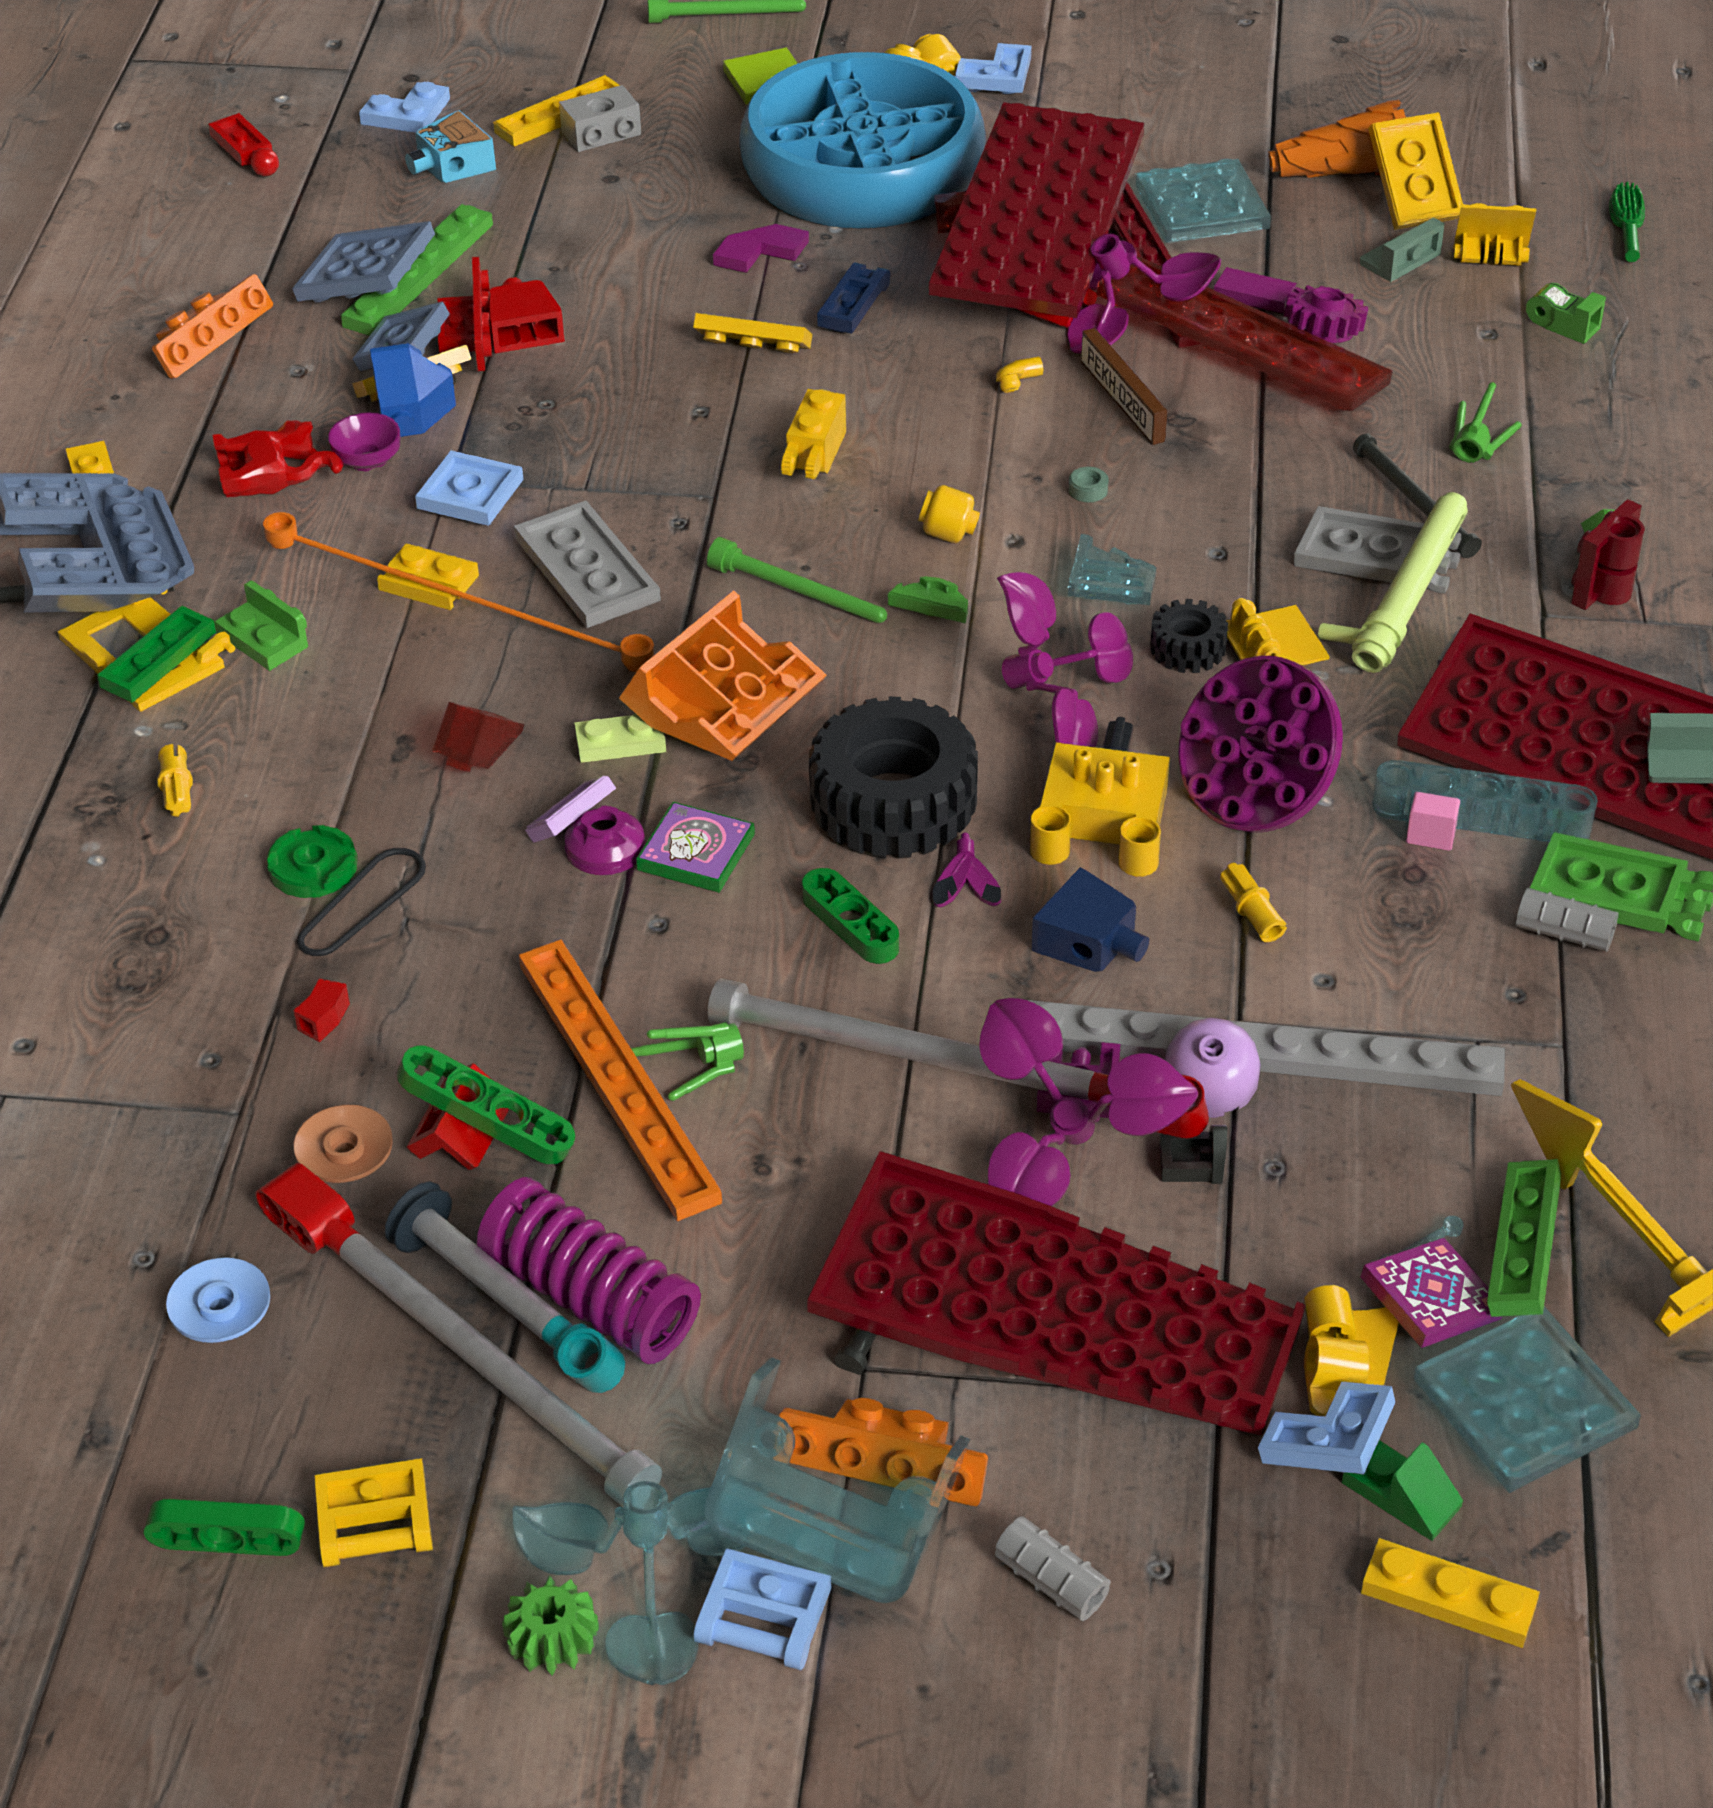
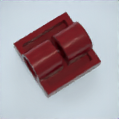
(1609, 558)

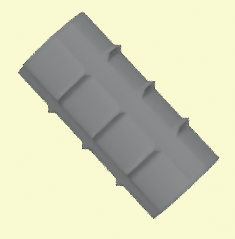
(1567, 919)
(1052, 1568)

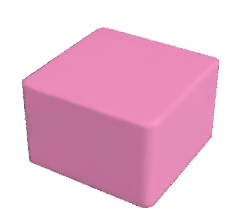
(1433, 821)

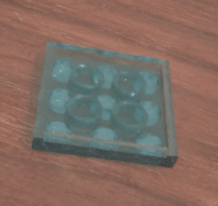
(1202, 200)
(1526, 1398)

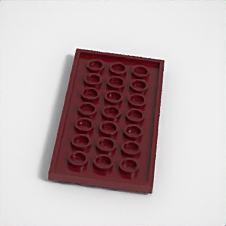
(1037, 209)
(1561, 717)

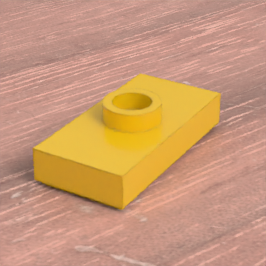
(89, 458)

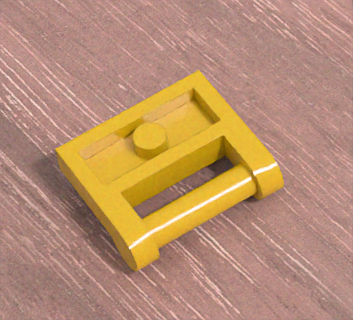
(372, 1497)

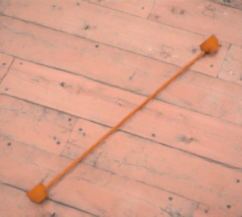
(281, 532)

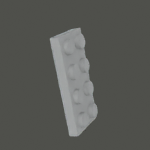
(587, 564)

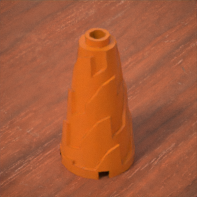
(1334, 148)

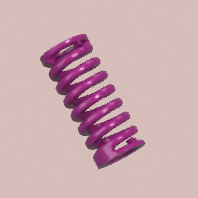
(649, 1316)

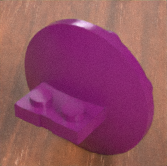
(1260, 744)

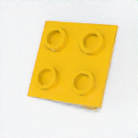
(1493, 230)
(1273, 633)

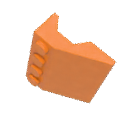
(720, 683)

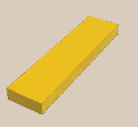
(545, 115)

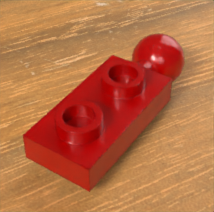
(245, 144)

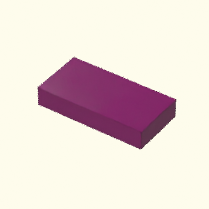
(1255, 289)

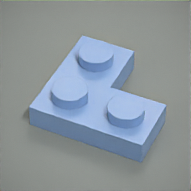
(1003, 74)
(407, 114)
(1334, 1442)

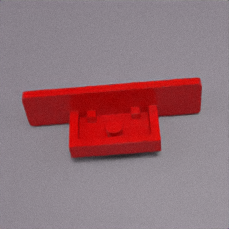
(469, 318)

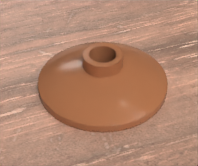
(343, 1143)

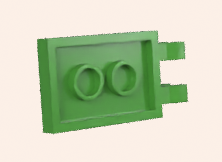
(1637, 884)

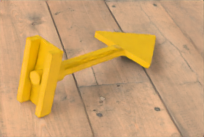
(1568, 1136)

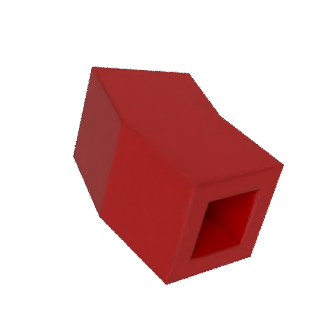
(322, 1009)

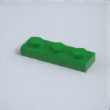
(156, 654)

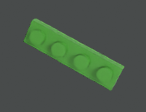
(1524, 1238)

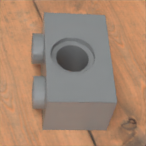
(600, 118)

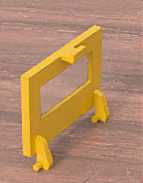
(109, 634)

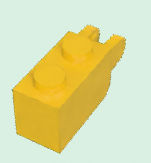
(815, 433)

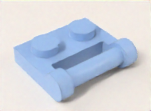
(768, 1593)

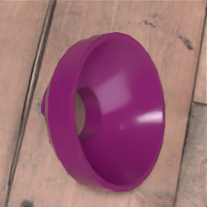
(365, 434)
(604, 850)

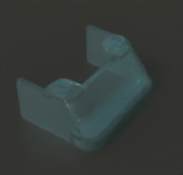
(814, 1522)

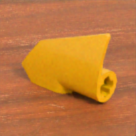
(1343, 1345)

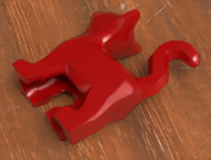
(257, 464)

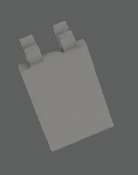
(1365, 546)

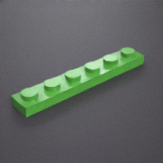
(450, 241)

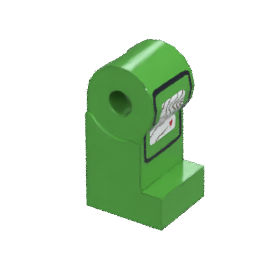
(1566, 313)

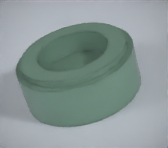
(1088, 484)

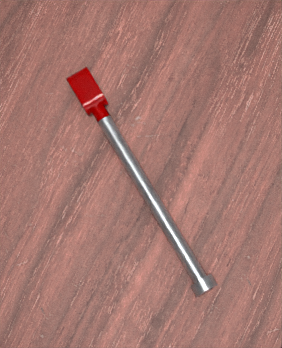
(733, 1004)
(320, 1217)

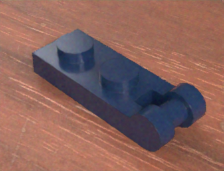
(852, 298)

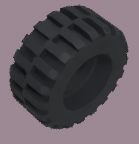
(893, 814)

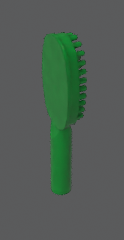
(1628, 213)

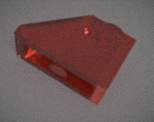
(474, 736)

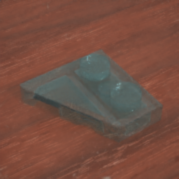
(1110, 575)

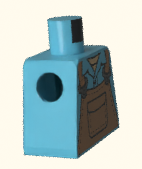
(452, 149)

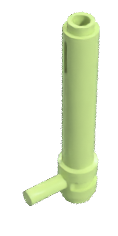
(1386, 627)

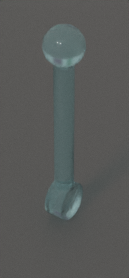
(1451, 1227)

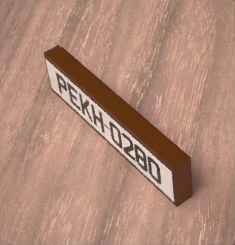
(1124, 386)

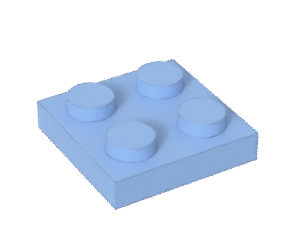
(469, 488)

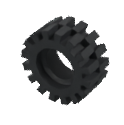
(1205, 626)

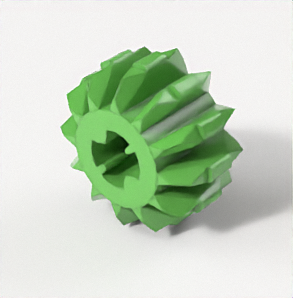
(550, 1625)

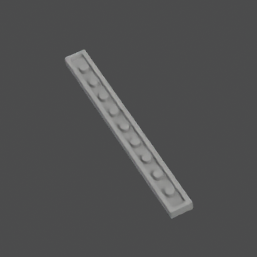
(1298, 1049)

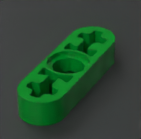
(853, 932)
(247, 1530)

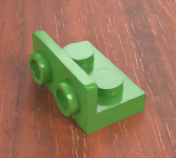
(265, 627)

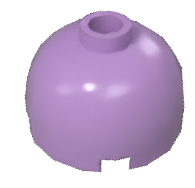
(1220, 1059)

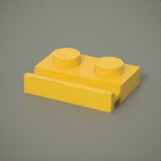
(430, 565)

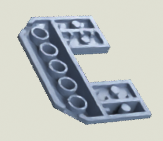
(125, 533)

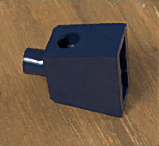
(1088, 924)

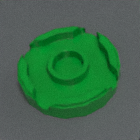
(312, 861)

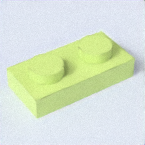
(617, 738)

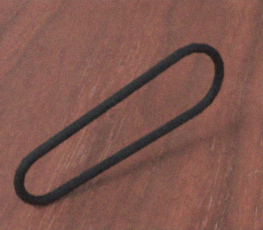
(394, 851)

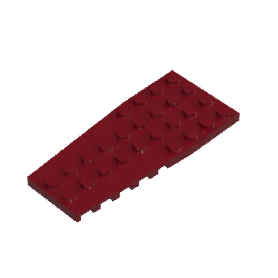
(1050, 1300)

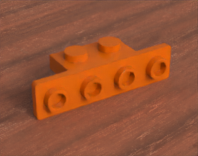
(209, 324)
(882, 1447)

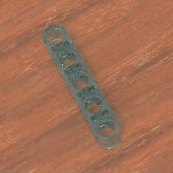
(1488, 800)

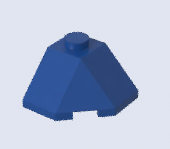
(411, 387)

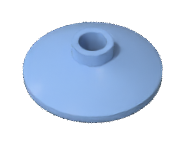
(218, 1300)

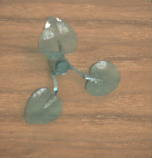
(563, 1542)

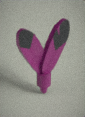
(968, 869)

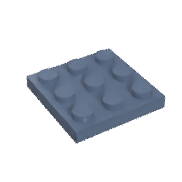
(363, 262)

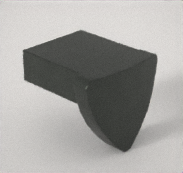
(1194, 1158)

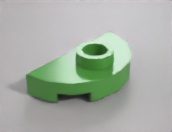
(931, 597)

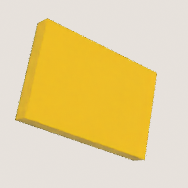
(1416, 170)

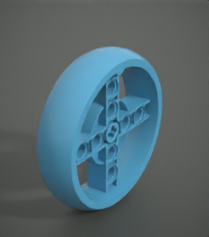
(856, 153)

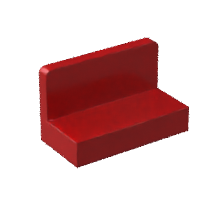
(445, 1131)

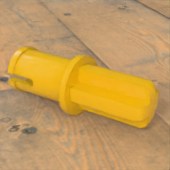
(174, 780)
(1253, 902)

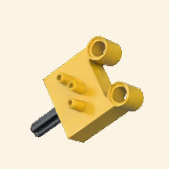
(1105, 799)

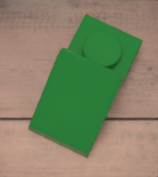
(1408, 1488)

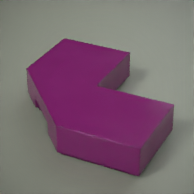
(743, 248)

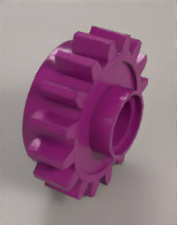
(1326, 313)

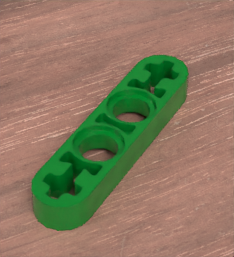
(489, 1098)

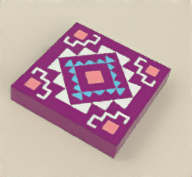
(1430, 1292)

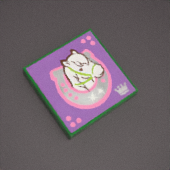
(695, 847)

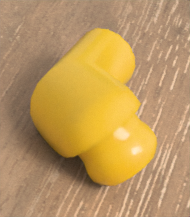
(1010, 374)

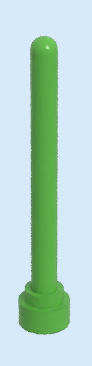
(662, 9)
(726, 556)

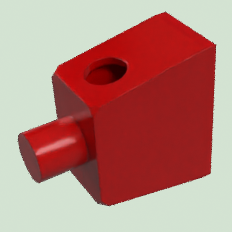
(524, 316)

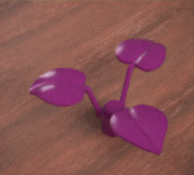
(1181, 280)
(1031, 613)
(1143, 1099)

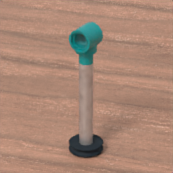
(422, 1220)

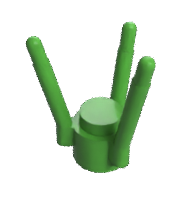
(1473, 439)
(716, 1044)

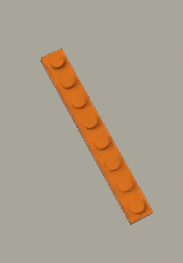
(621, 1081)

